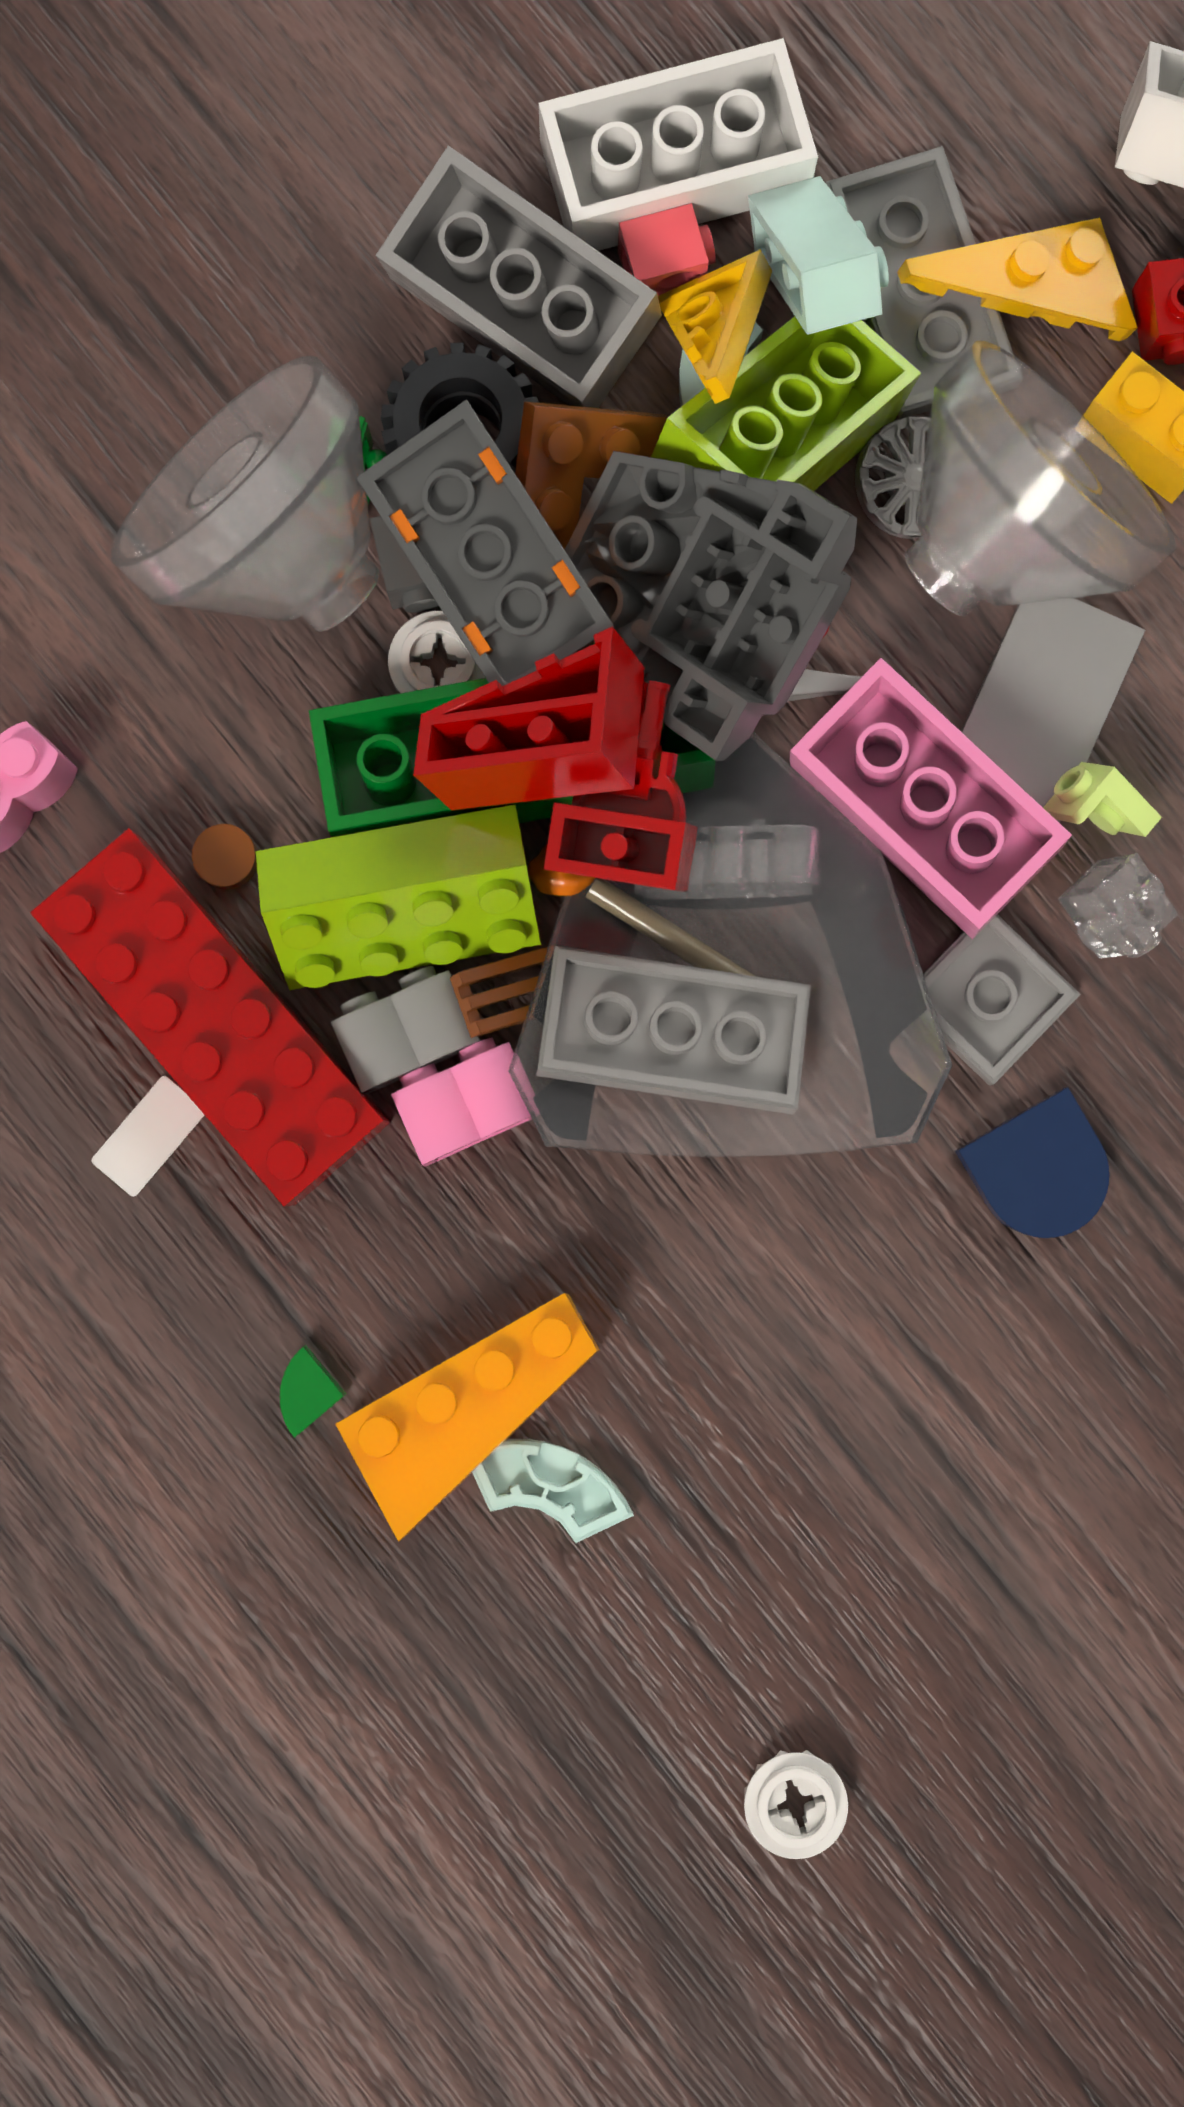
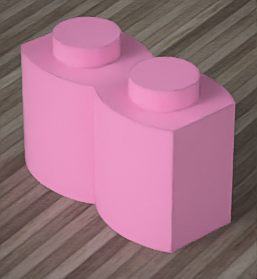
(31, 779)
(462, 1103)

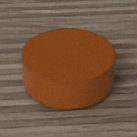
(224, 856)

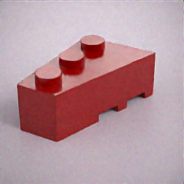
(540, 736)

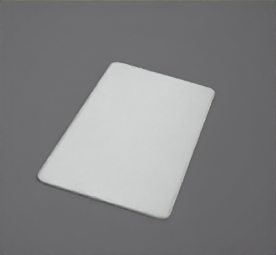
(148, 1136)

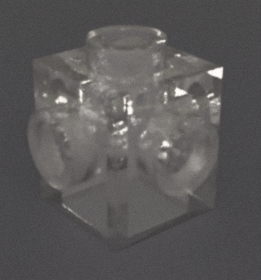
(1119, 907)

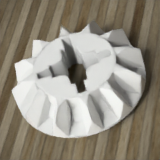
(417, 642)
(823, 1815)

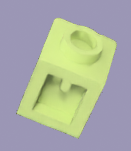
(1104, 798)

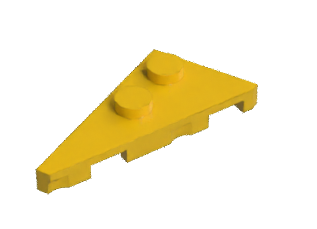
(1047, 274)
(716, 319)

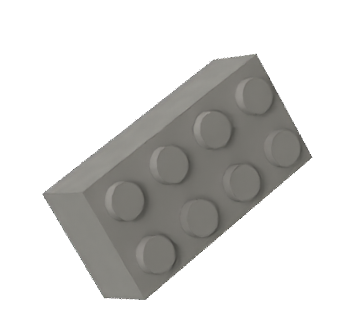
(519, 282)

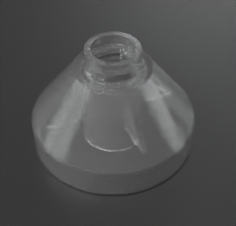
(1025, 495)
(260, 508)

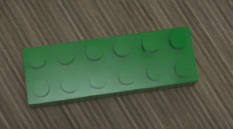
(370, 755)

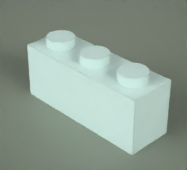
(818, 255)

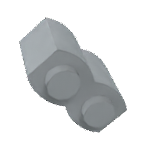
(403, 1030)

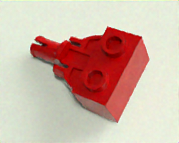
(633, 832)

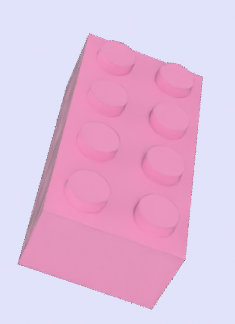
(928, 798)

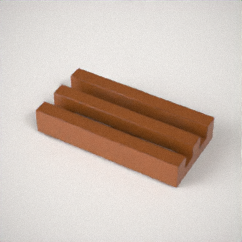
(470, 1003)

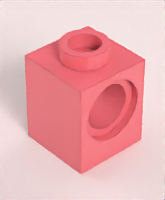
(666, 248)

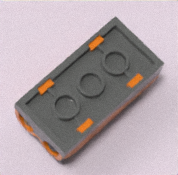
(483, 548)

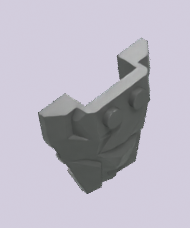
(714, 586)

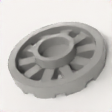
(901, 475)

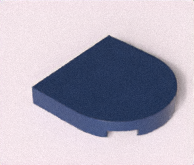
(1040, 1168)

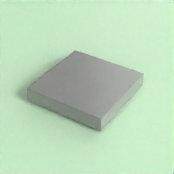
(995, 998)

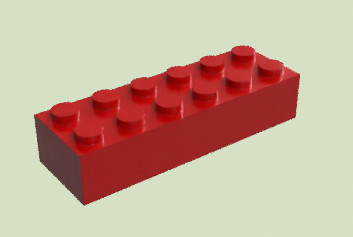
(210, 1018)

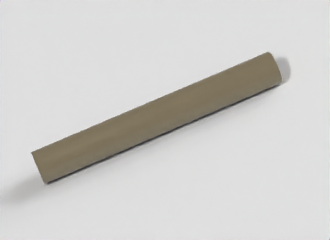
(659, 928)

